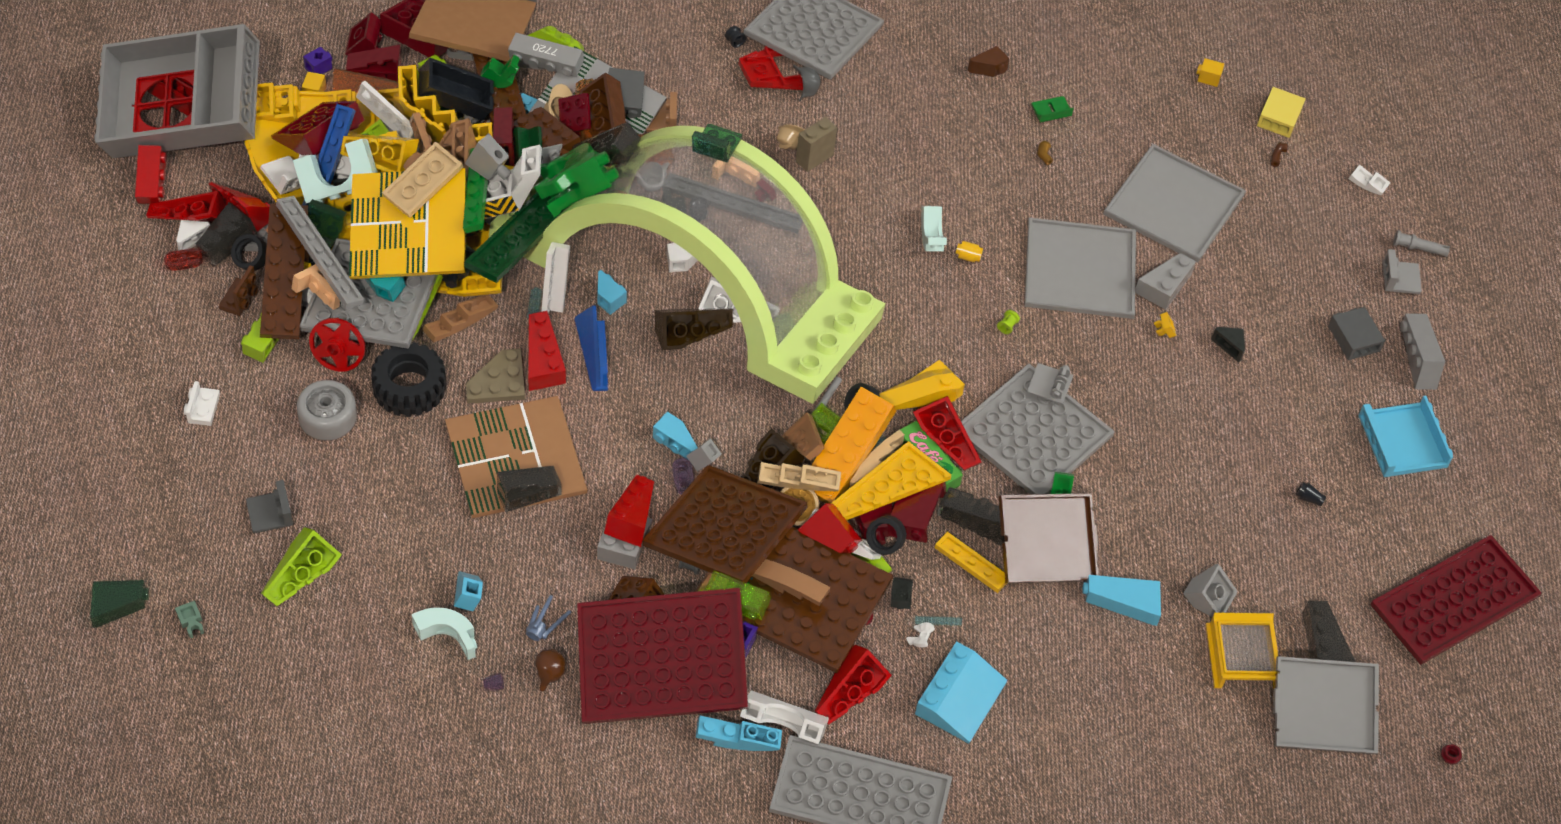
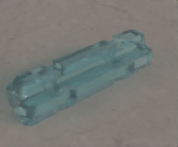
(534, 302)

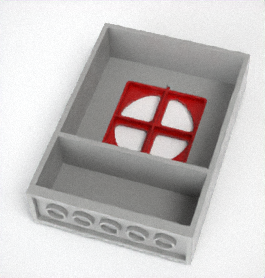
(224, 79)

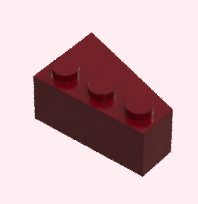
(376, 62)

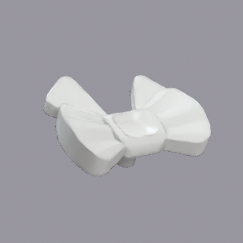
(924, 630)

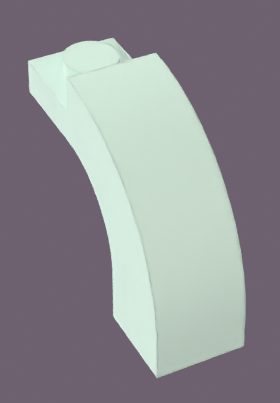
(932, 228)
(448, 622)

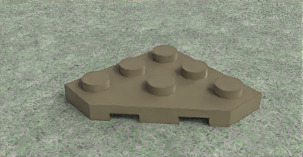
(498, 380)

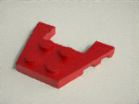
(763, 72)

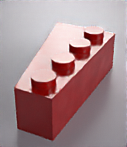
(630, 513)

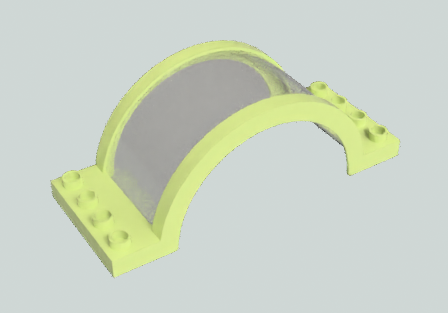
(754, 236)

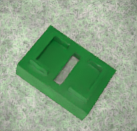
(1059, 106)

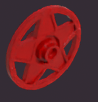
(337, 344)

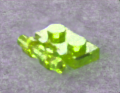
(825, 420)

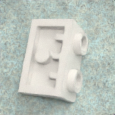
(201, 405)

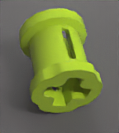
(1008, 322)

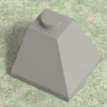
(1211, 591)

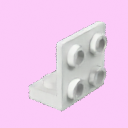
(282, 174)

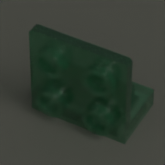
(716, 142)

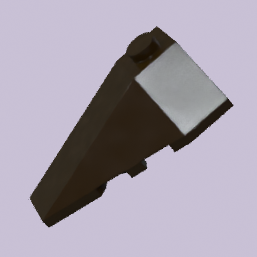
(685, 326)
(772, 450)

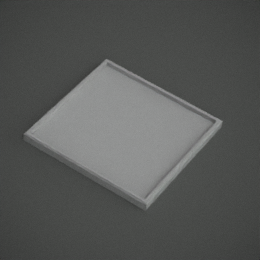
(1174, 202)
(1080, 268)

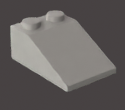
(619, 551)

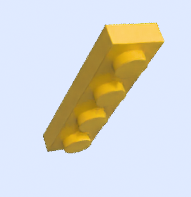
(971, 562)

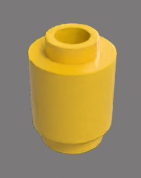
(969, 251)

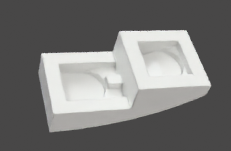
(1369, 182)

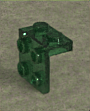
(327, 220)

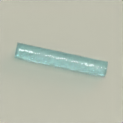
(938, 620)

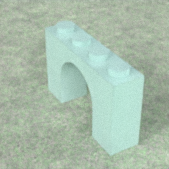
(317, 188)

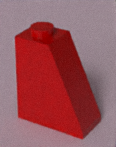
(831, 530)

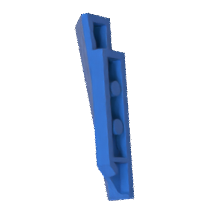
(593, 345)

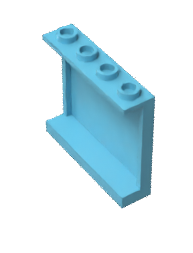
(1406, 438)

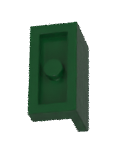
(525, 138)

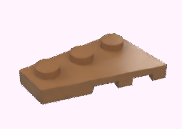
(805, 437)

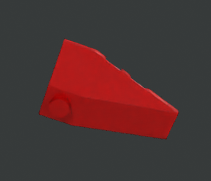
(248, 204)
(946, 430)

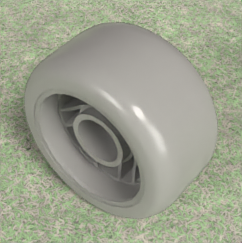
(326, 410)

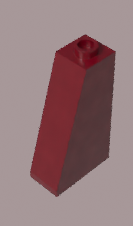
(503, 131)

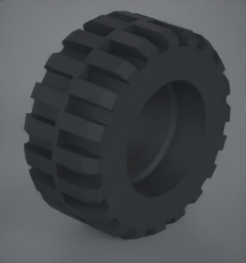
(414, 398)

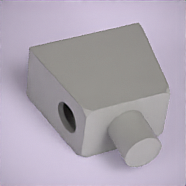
(489, 159)

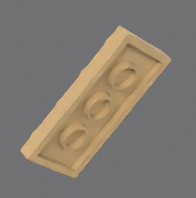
(422, 179)

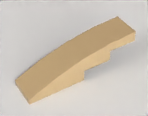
(878, 455)
(798, 477)

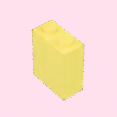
(1281, 112)

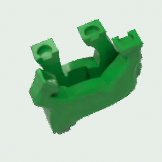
(579, 176)

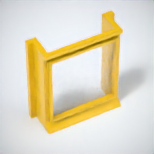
(1242, 647)

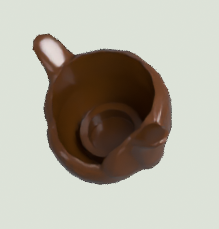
(550, 667)

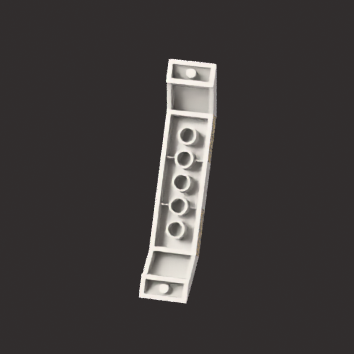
(510, 194)

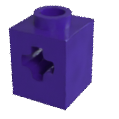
(318, 61)

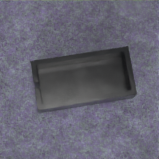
(456, 88)

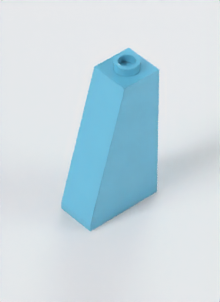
(1125, 596)

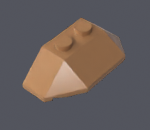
(459, 141)

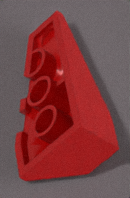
(198, 207)
(855, 680)

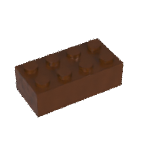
(552, 129)

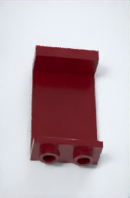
(916, 512)

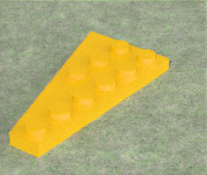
(895, 478)

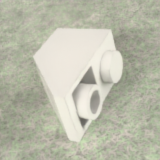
(678, 258)

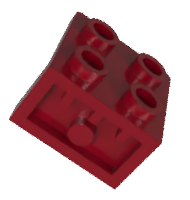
(575, 112)

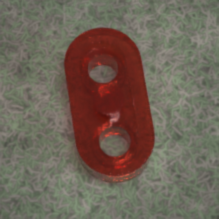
(183, 259)

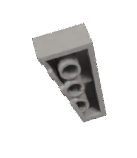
(1423, 351)

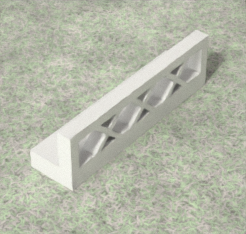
(384, 110)
(555, 277)

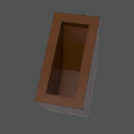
(989, 63)

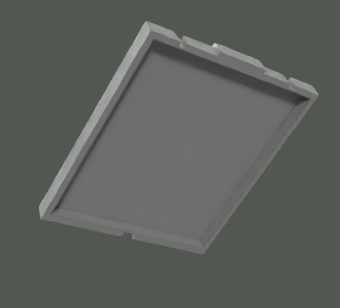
(1326, 705)

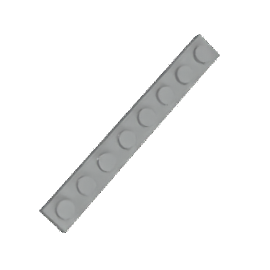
(320, 252)

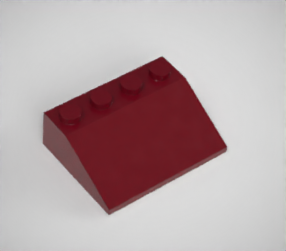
(397, 23)
(309, 131)

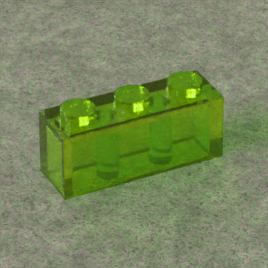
(753, 598)

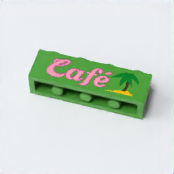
(925, 444)

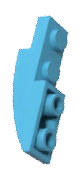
(738, 736)

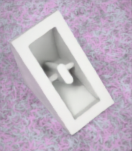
(190, 233)

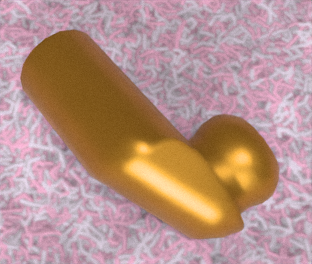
(1042, 152)

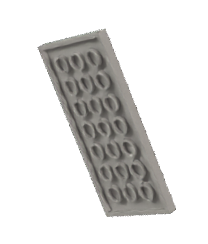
(851, 787)

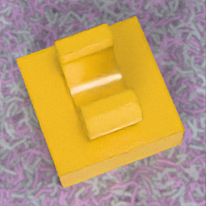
(1166, 325)

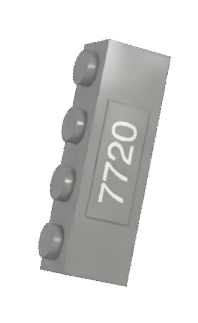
(546, 54)

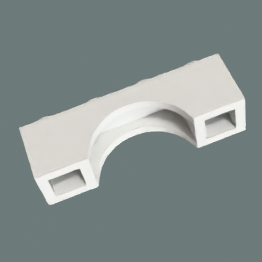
(803, 722)

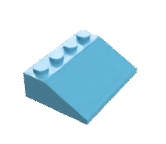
(961, 693)

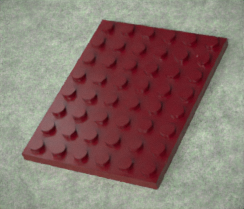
(662, 656)

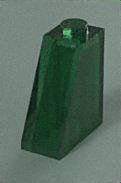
(116, 600)

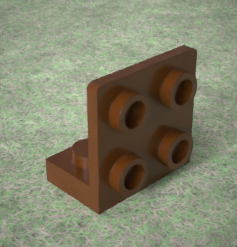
(240, 293)
(635, 587)

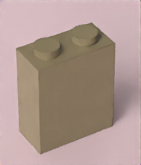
(816, 144)

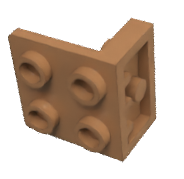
(667, 114)

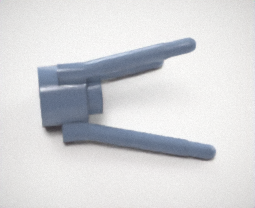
(536, 628)

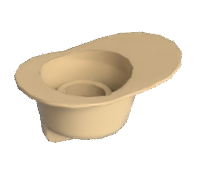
(557, 92)
(788, 136)

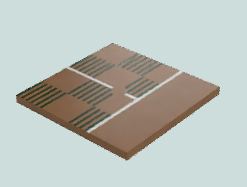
(508, 440)

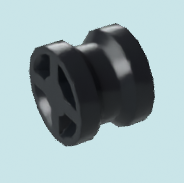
(735, 36)

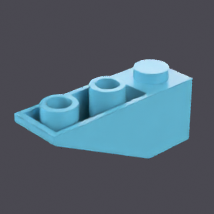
(674, 435)

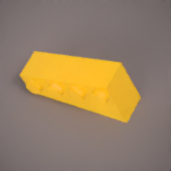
(387, 151)

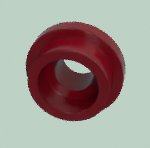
(1451, 749)

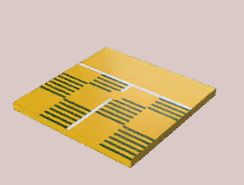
(394, 245)

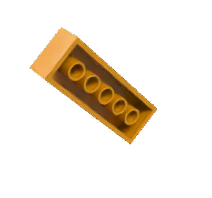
(853, 439)

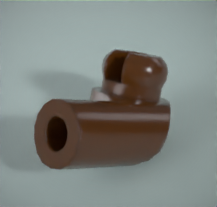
(1276, 155)

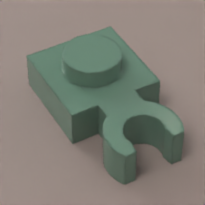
(190, 617)

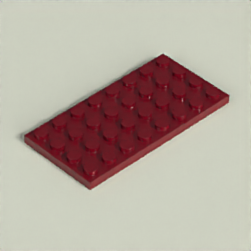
(1455, 599)

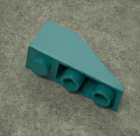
(387, 287)

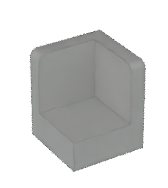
(704, 455)

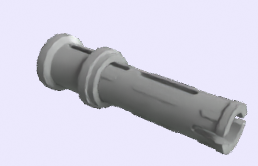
(1413, 242)

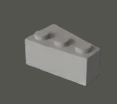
(1166, 280)

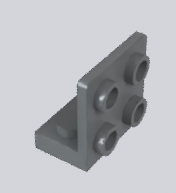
(270, 510)

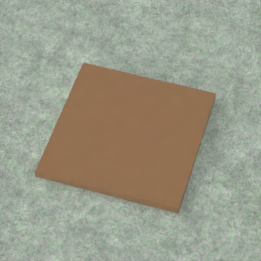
(473, 25)

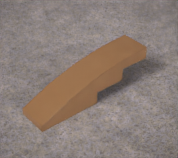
(460, 318)
(792, 581)

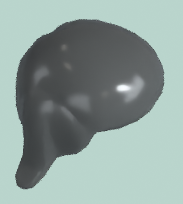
(810, 79)

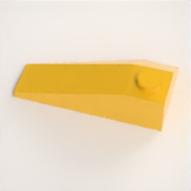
(922, 389)

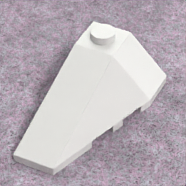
(717, 297)

